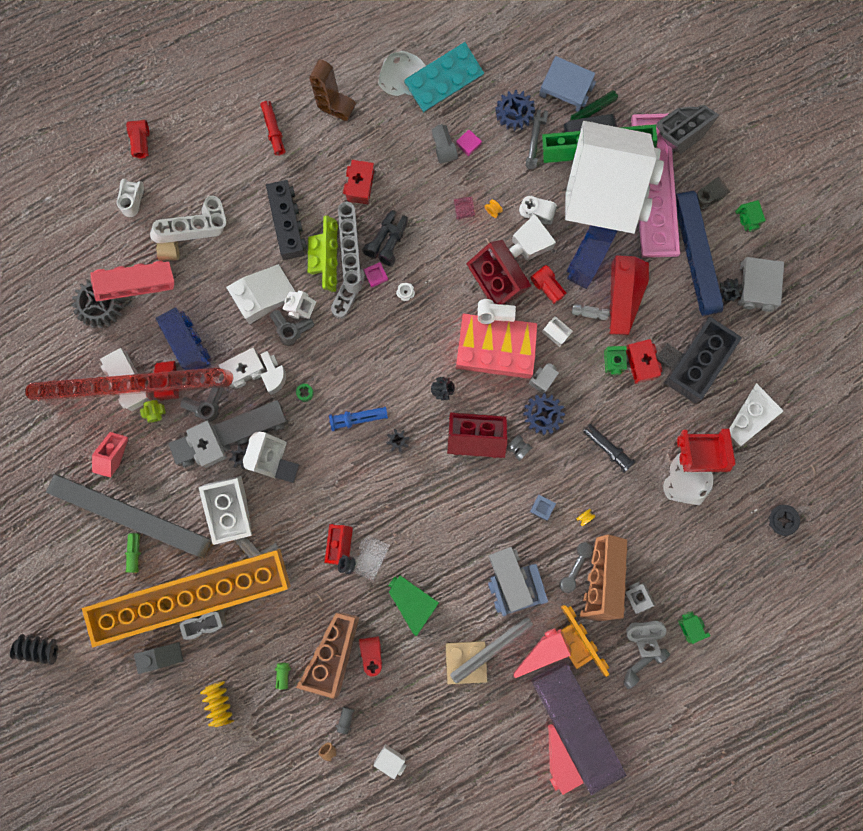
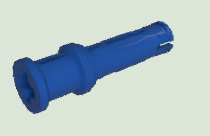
(348, 419)

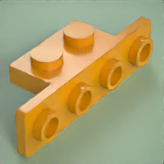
(581, 649)

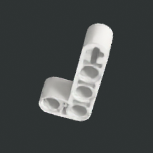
(161, 233)

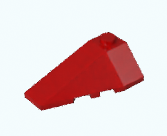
(628, 286)

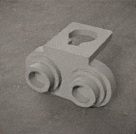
(646, 633)

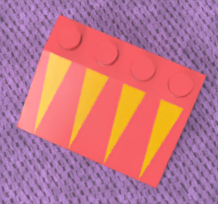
(497, 347)

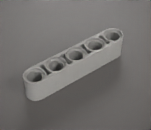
(349, 239)

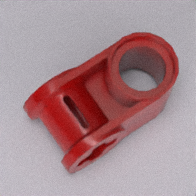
(371, 651)

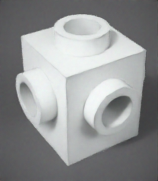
(299, 305)

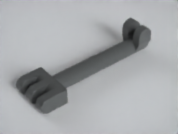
(531, 160)

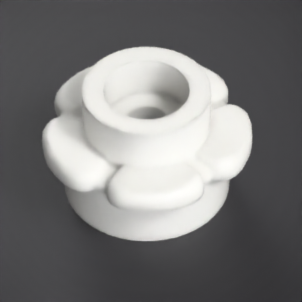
(410, 292)

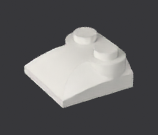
(264, 454)

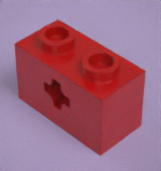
(359, 192)
(640, 370)

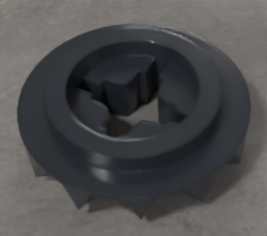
(790, 514)

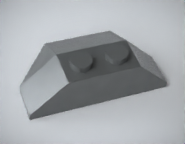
(686, 126)

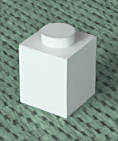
(390, 762)

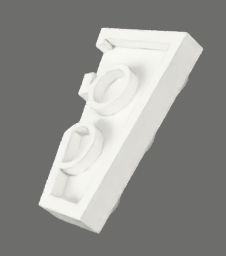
(753, 416)

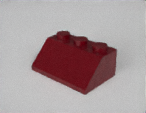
(498, 273)
(477, 435)

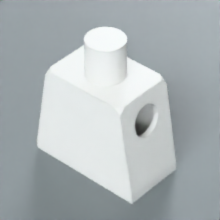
(531, 240)

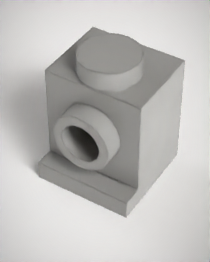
(544, 378)
(646, 603)

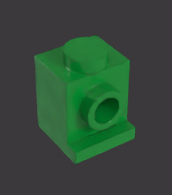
(751, 215)
(610, 365)
(692, 627)

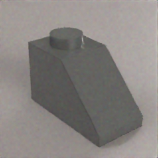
(158, 657)

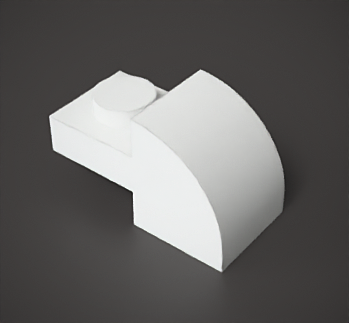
(274, 377)

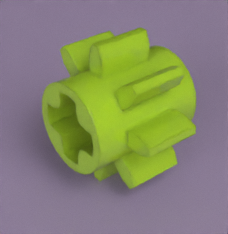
(152, 411)

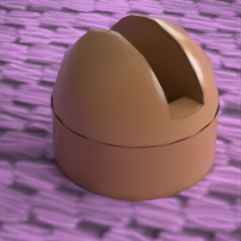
(327, 751)

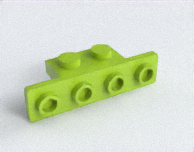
(323, 254)

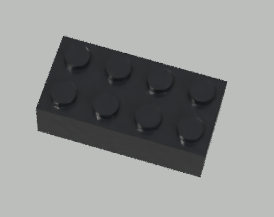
(702, 360)

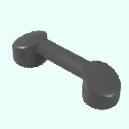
(568, 584)
(631, 678)

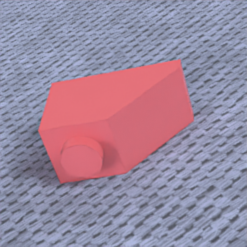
(109, 454)

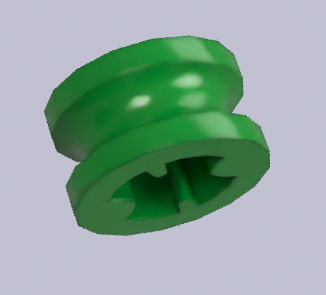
(310, 391)

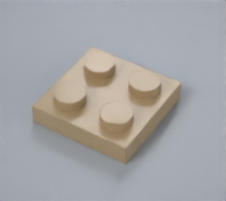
(460, 653)

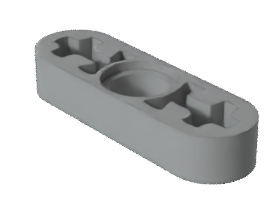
(337, 303)

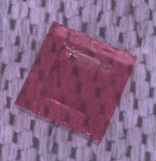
(464, 207)

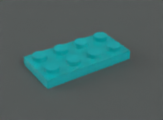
(444, 77)

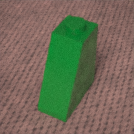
(412, 603)

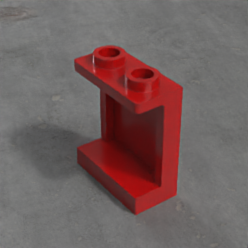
(706, 452)

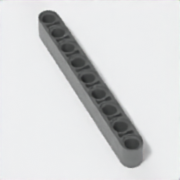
(129, 516)

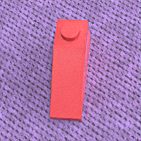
(547, 651)
(561, 765)

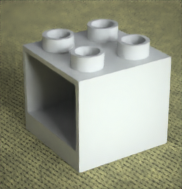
(612, 177)

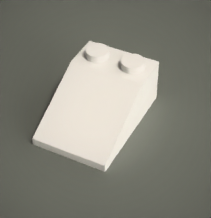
(260, 292)
(226, 509)

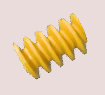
(216, 705)

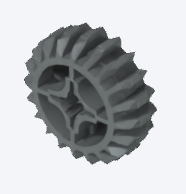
(85, 310)

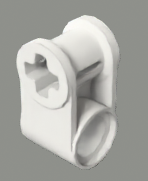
(130, 194)
(541, 208)

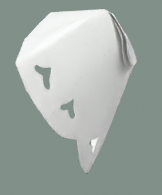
(393, 73)
(687, 485)

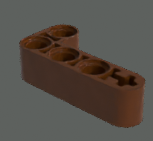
(327, 94)

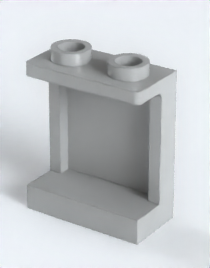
(761, 284)

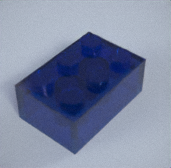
(590, 255)
(184, 340)

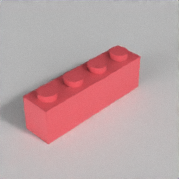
(132, 280)

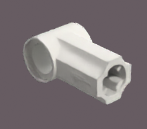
(489, 312)

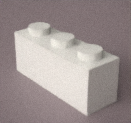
(119, 364)

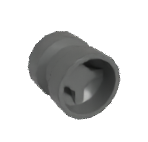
(519, 447)

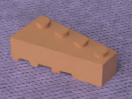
(606, 580)
(330, 660)

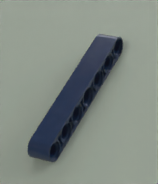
(698, 253)

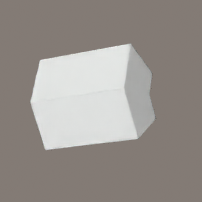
(557, 331)

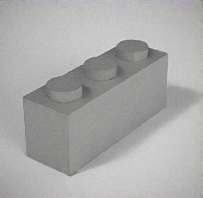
(511, 578)

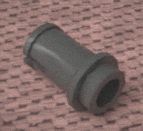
(345, 720)

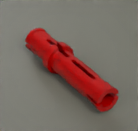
(275, 135)

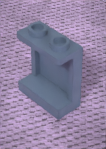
(568, 82)
(533, 580)

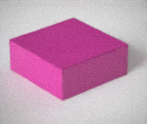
(468, 142)
(375, 274)

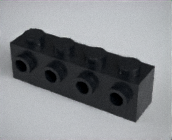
(285, 219)

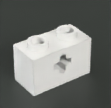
(252, 365)

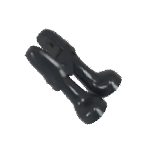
(395, 233)

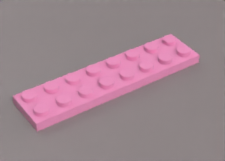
(660, 233)

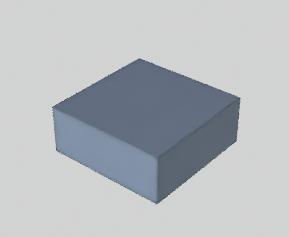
(542, 507)

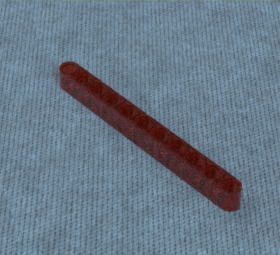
(119, 384)

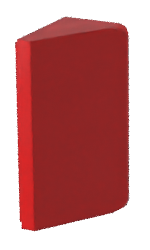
(338, 543)

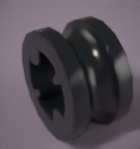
(346, 564)

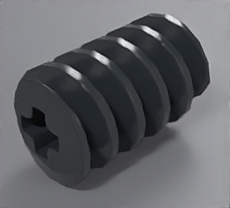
(34, 650)

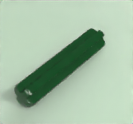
(595, 106)

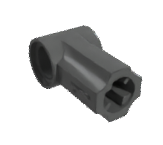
(445, 149)

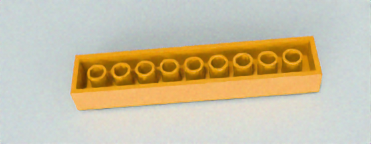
(186, 598)

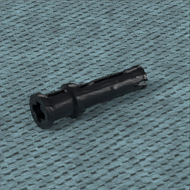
(616, 454)

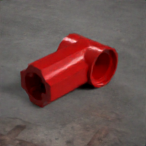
(138, 133)
(545, 280)

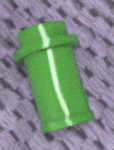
(282, 675)

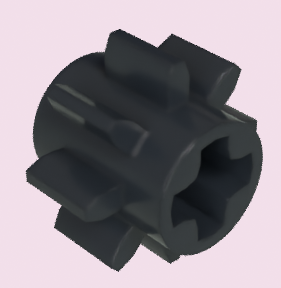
(730, 289)
(442, 388)
(394, 445)
(235, 457)

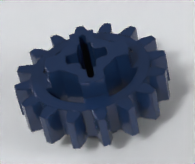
(509, 115)
(540, 406)

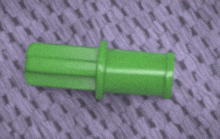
(132, 553)

